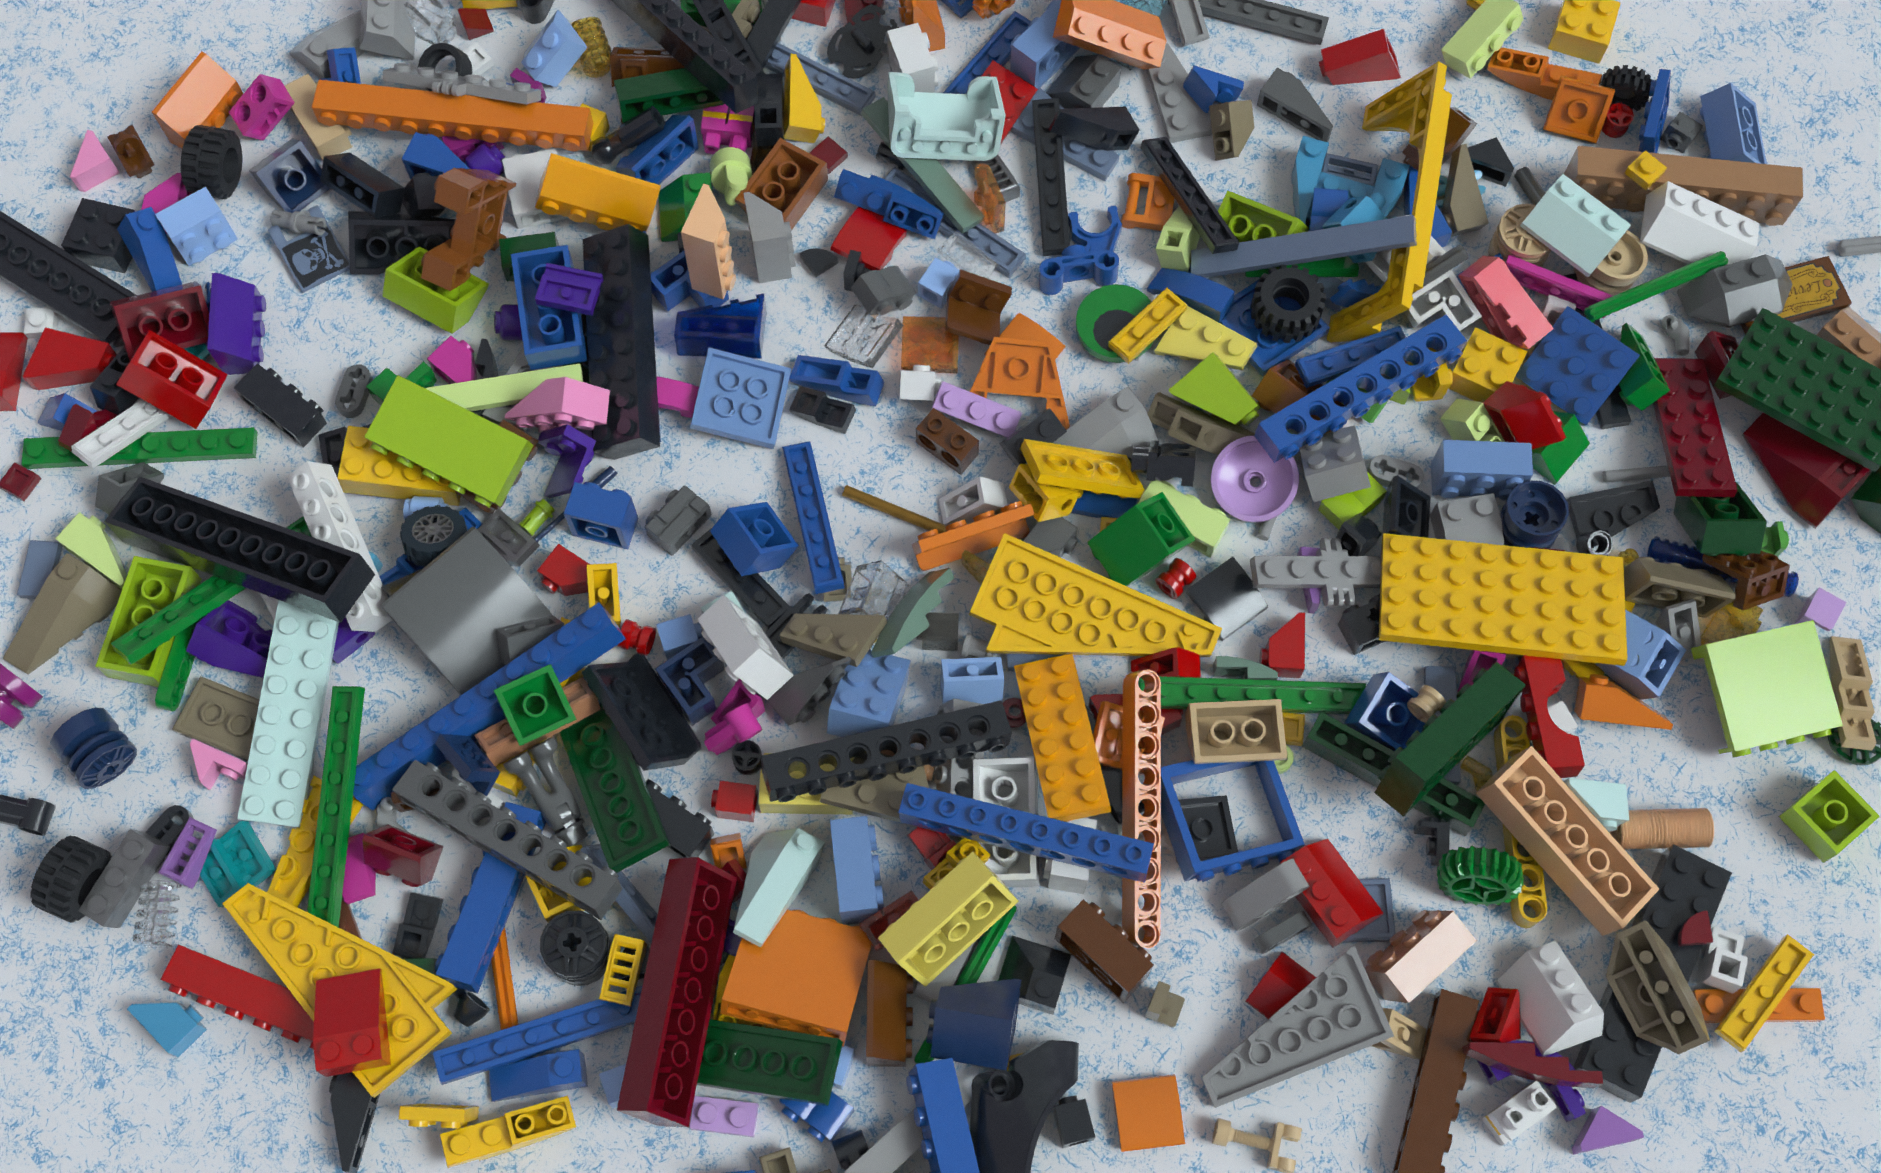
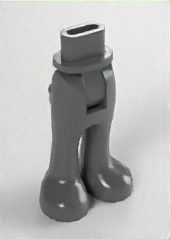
(558, 806)

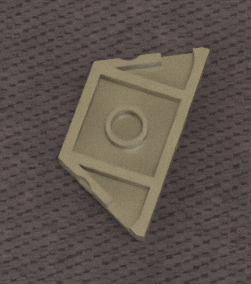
(878, 797)

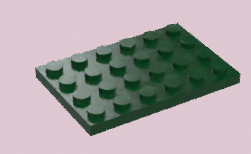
(1808, 387)

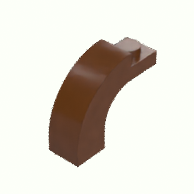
(1457, 131)

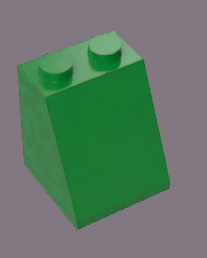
(1140, 540)

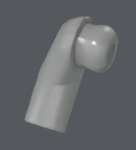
(1678, 332)

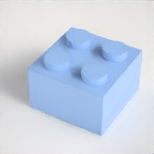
(197, 226)

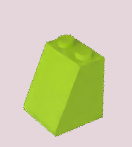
(1217, 391)

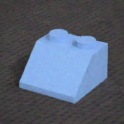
(553, 51)

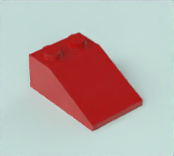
(11, 366)
(350, 1023)

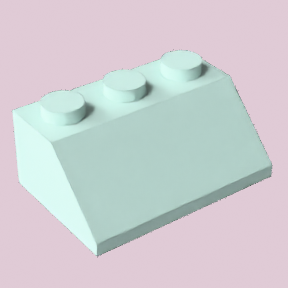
(1575, 225)

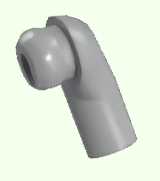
(387, 814)

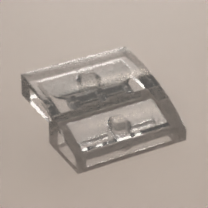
(863, 336)

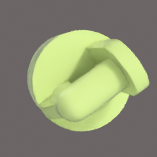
(730, 172)

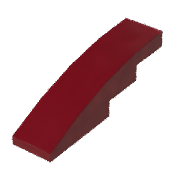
(1522, 1061)

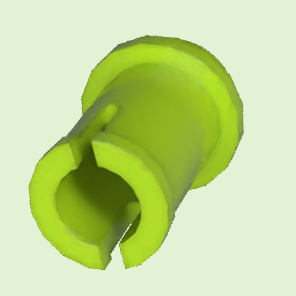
(537, 516)

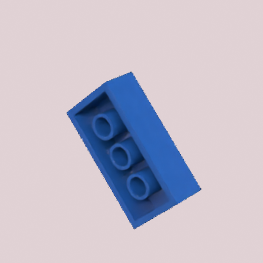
(548, 333)

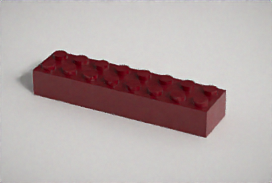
(677, 993)

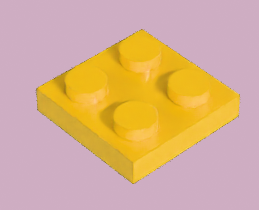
(427, 1114)

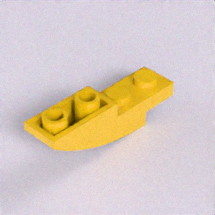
(508, 1132)

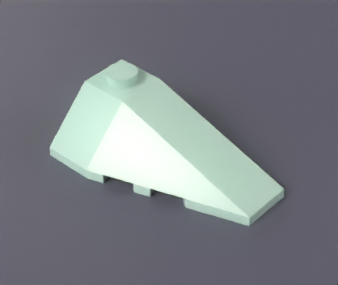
(774, 879)

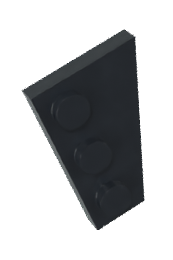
(1612, 509)

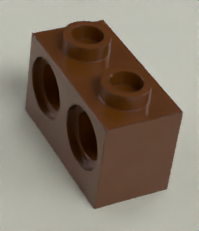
(947, 441)

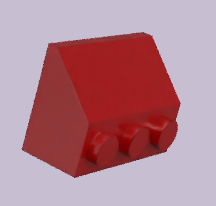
(172, 379)
(1335, 894)

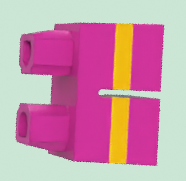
(725, 127)

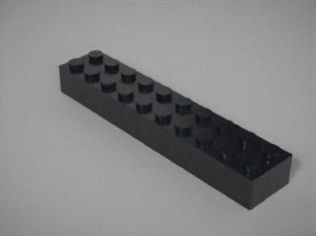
(241, 548)

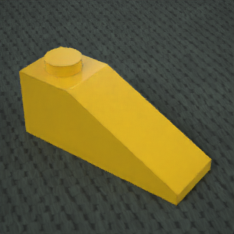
(801, 105)

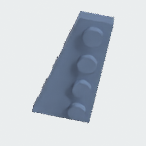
(1084, 156)

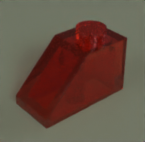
(878, 923)

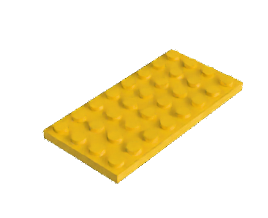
(1502, 599)

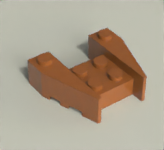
(480, 205)

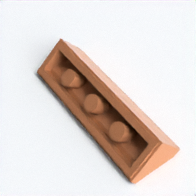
(500, 743)

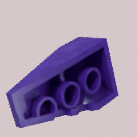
(231, 640)

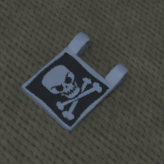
(312, 256)

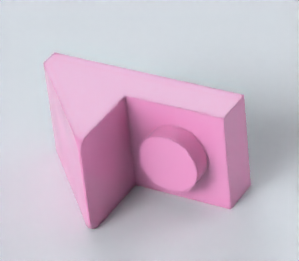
(212, 762)

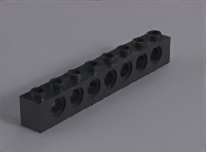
(988, 718)

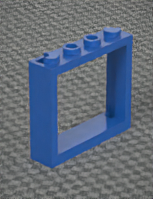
(1229, 864)

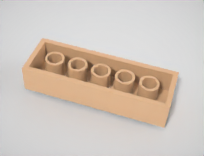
(1567, 841)

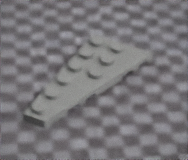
(1317, 1026)

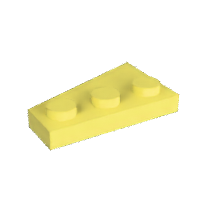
(1198, 336)

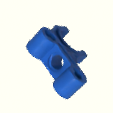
(1088, 259)

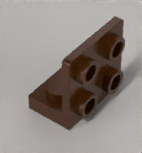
(975, 307)
(1759, 576)

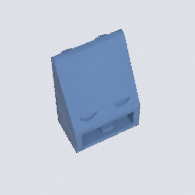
(1650, 659)

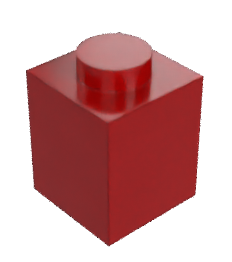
(735, 801)

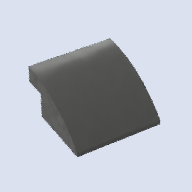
(458, 605)

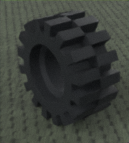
(1630, 86)

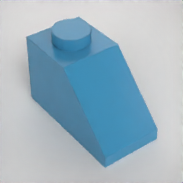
(170, 1024)

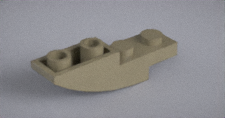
(1193, 426)

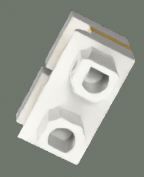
(1519, 1113)

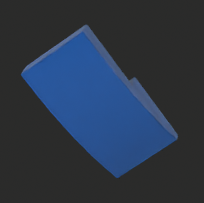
(1353, 292)

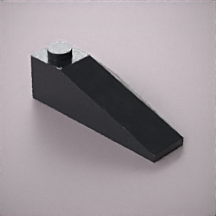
(388, 238)

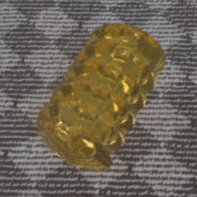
(597, 55)

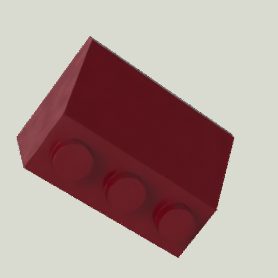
(172, 312)

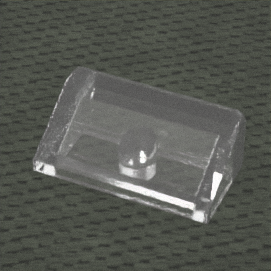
(967, 256)

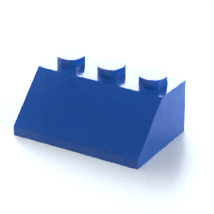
(662, 152)

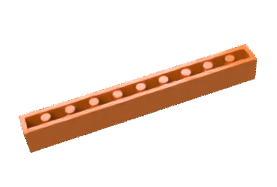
(452, 116)

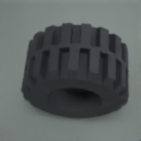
(211, 160)
(1287, 283)
(68, 877)

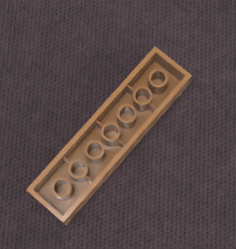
(1751, 189)

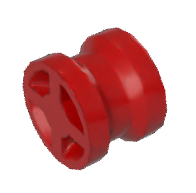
(1622, 115)

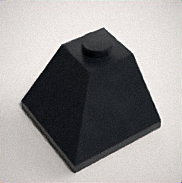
(1040, 973)

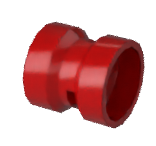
(1175, 578)
(637, 638)

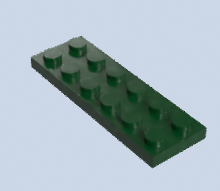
(613, 791)
(769, 1062)

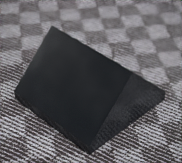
(1406, 509)

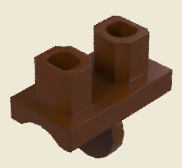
(132, 152)

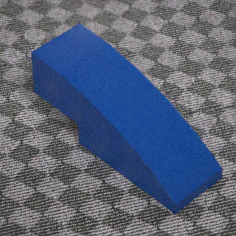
(1196, 291)
(838, 379)

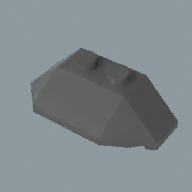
(1737, 291)

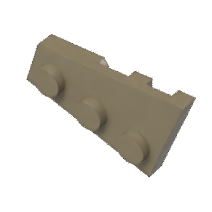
(834, 634)

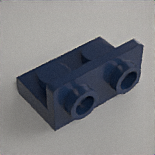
(469, 761)

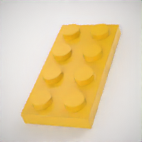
(1081, 469)

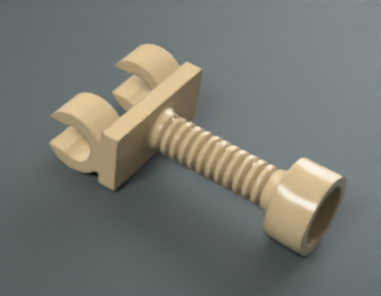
(1225, 1133)

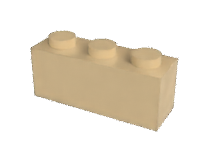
(324, 138)

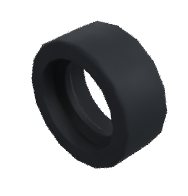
(438, 51)

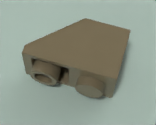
(1231, 127)

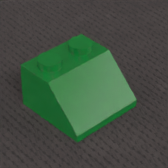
(677, 201)

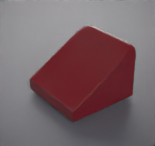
(475, 22)

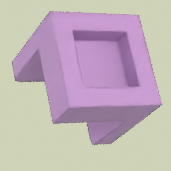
(1822, 608)

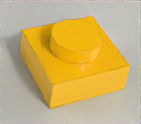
(1645, 170)

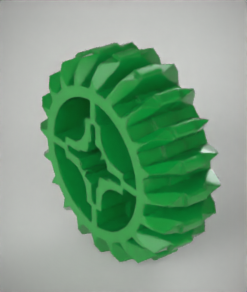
(1480, 875)

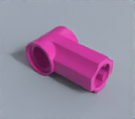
(736, 728)

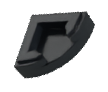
(818, 260)

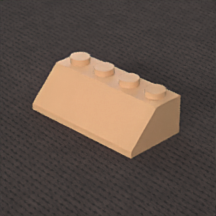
(708, 247)

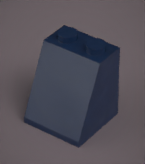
(975, 1023)

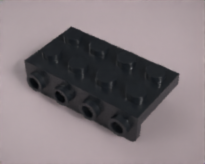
(643, 712)

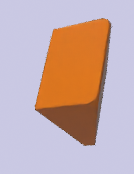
(726, 849)

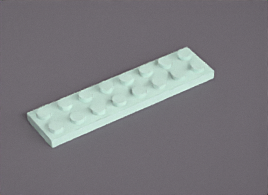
(288, 717)

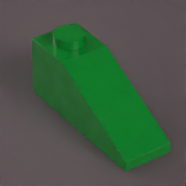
(1644, 380)

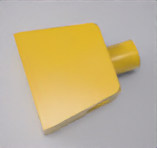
(1046, 501)

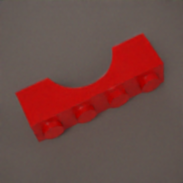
(1558, 748)

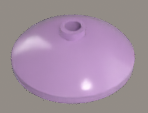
(1232, 477)

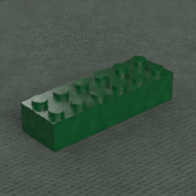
(1447, 738)

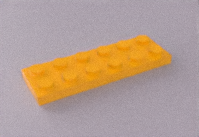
(1062, 739)

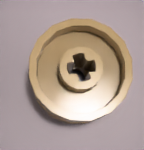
(1619, 267)

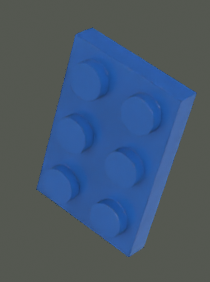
(1655, 113)

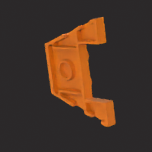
(1022, 370)

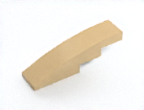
(1851, 687)

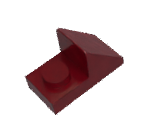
(82, 423)

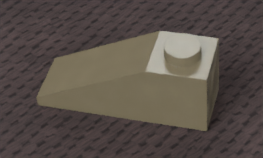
(1462, 198)

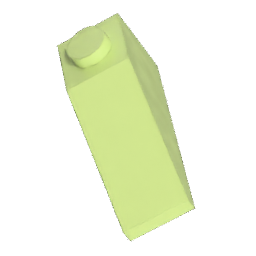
(94, 547)

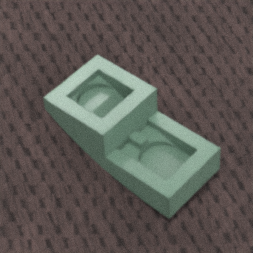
(1234, 666)

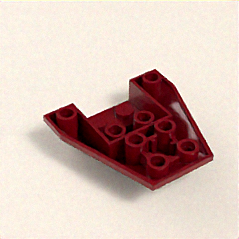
(1802, 469)

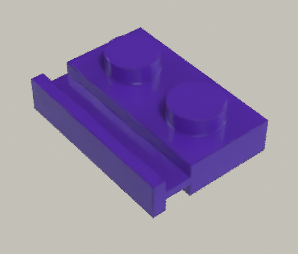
(569, 289)

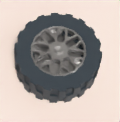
(430, 533)

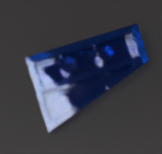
(729, 328)

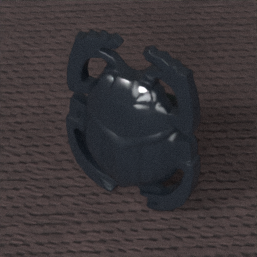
(860, 43)

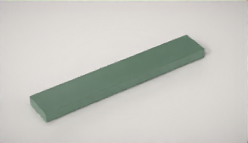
(929, 174)

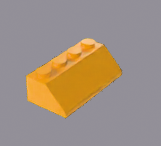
(595, 195)

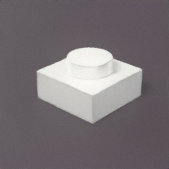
(479, 58)
(37, 319)

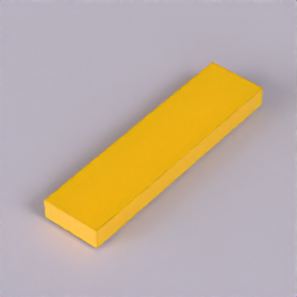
(1764, 993)

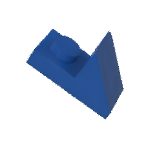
(343, 65)
(1209, 86)

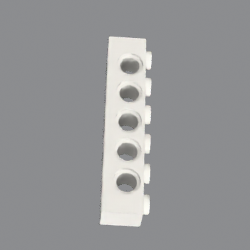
(333, 522)

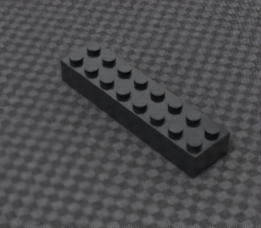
(623, 341)
(1685, 888)

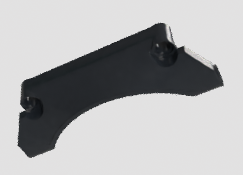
(1011, 1116)

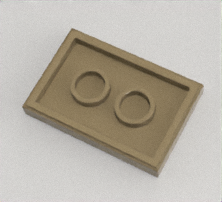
(219, 718)

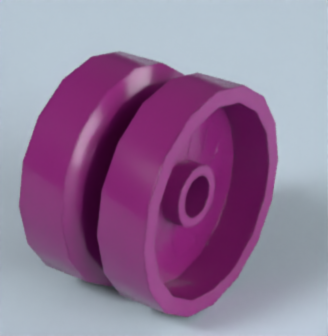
(14, 688)

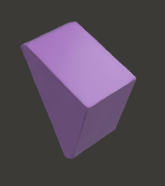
(1604, 1130)

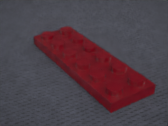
(1692, 431)

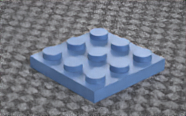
(740, 398)

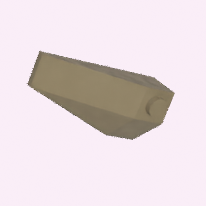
(64, 608)

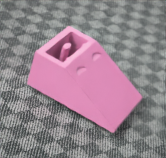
(562, 403)

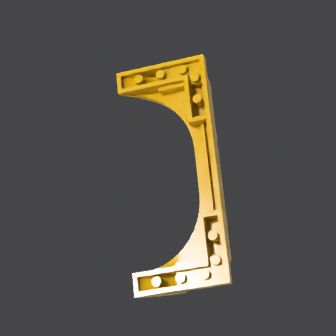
(1422, 110)

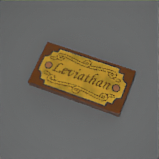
(1813, 293)

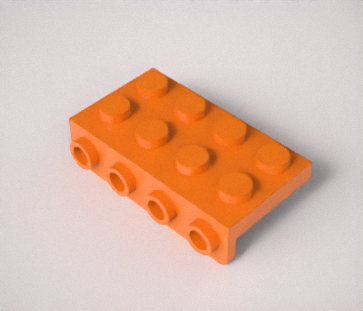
(981, 535)

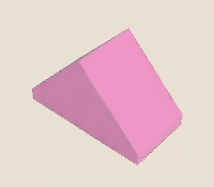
(92, 164)

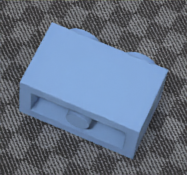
(972, 679)

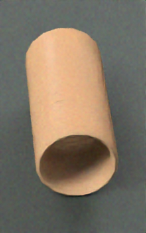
(1665, 828)

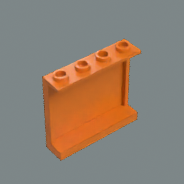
(799, 977)

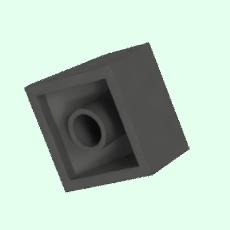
(1086, 82)

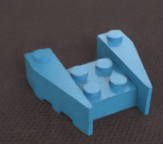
(1308, 175)

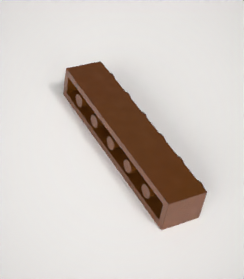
(1436, 1085)

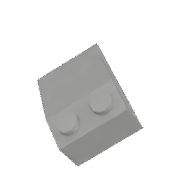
(1468, 520)

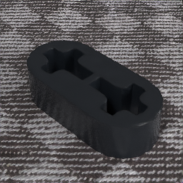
(166, 829)

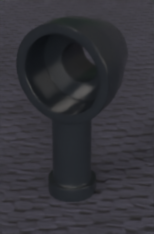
(469, 1007)

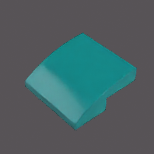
(234, 862)

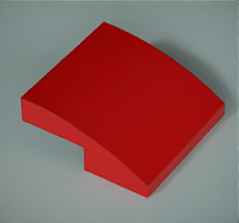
(869, 235)

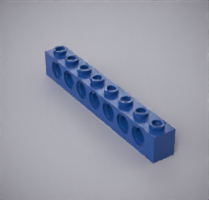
(1439, 335)
(1026, 832)

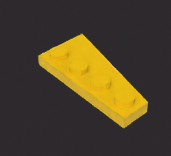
(295, 868)

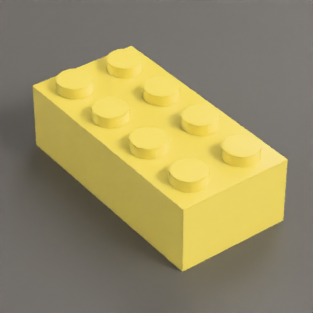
(948, 919)

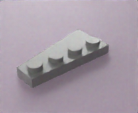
(1177, 109)

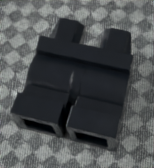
(1165, 461)

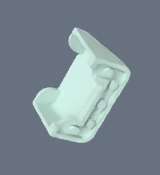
(945, 123)

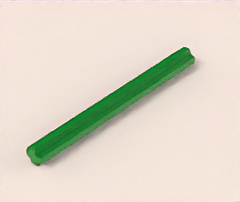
(1655, 286)
(974, 968)

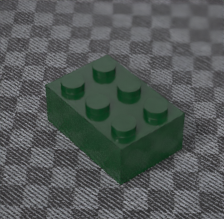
(1722, 523)

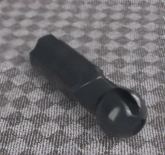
(628, 135)

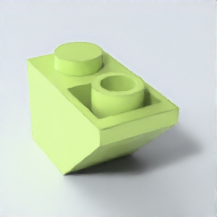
(1470, 422)

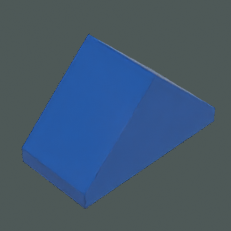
(58, 410)

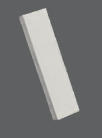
(118, 433)

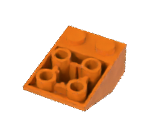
(927, 16)

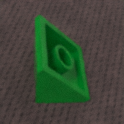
(1555, 459)
(534, 705)

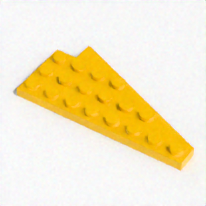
(1064, 609)
(310, 949)

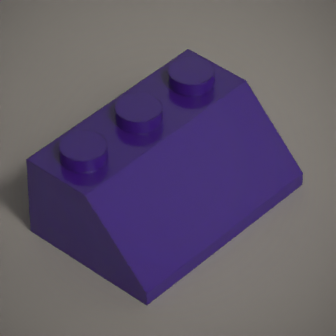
(235, 324)

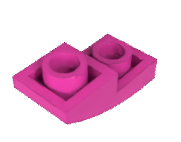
(676, 396)
(358, 877)

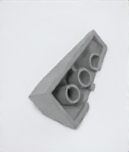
(313, 49)
(1112, 426)

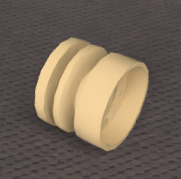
(1516, 241)

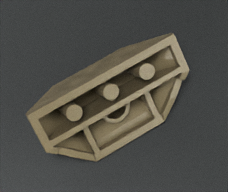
(1654, 991)

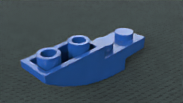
(890, 200)

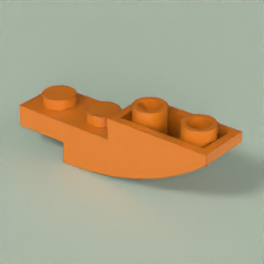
(1533, 72)

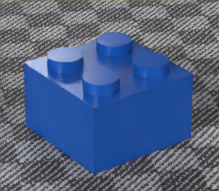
(601, 515)
(754, 538)
(1384, 713)

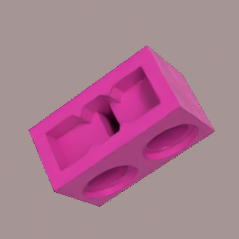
(261, 107)

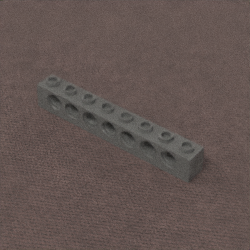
(593, 898)

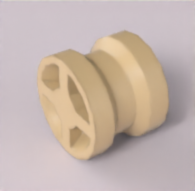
(1426, 703)

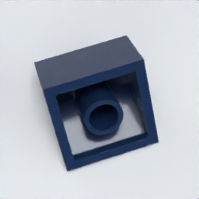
(290, 176)

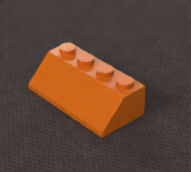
(1112, 31)

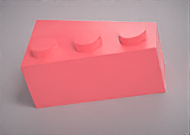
(1504, 303)

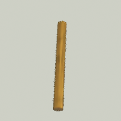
(892, 509)

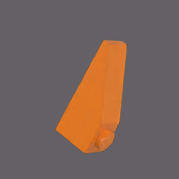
(1607, 702)

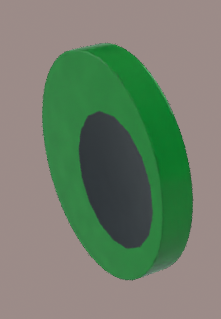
(1104, 315)

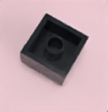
(95, 236)

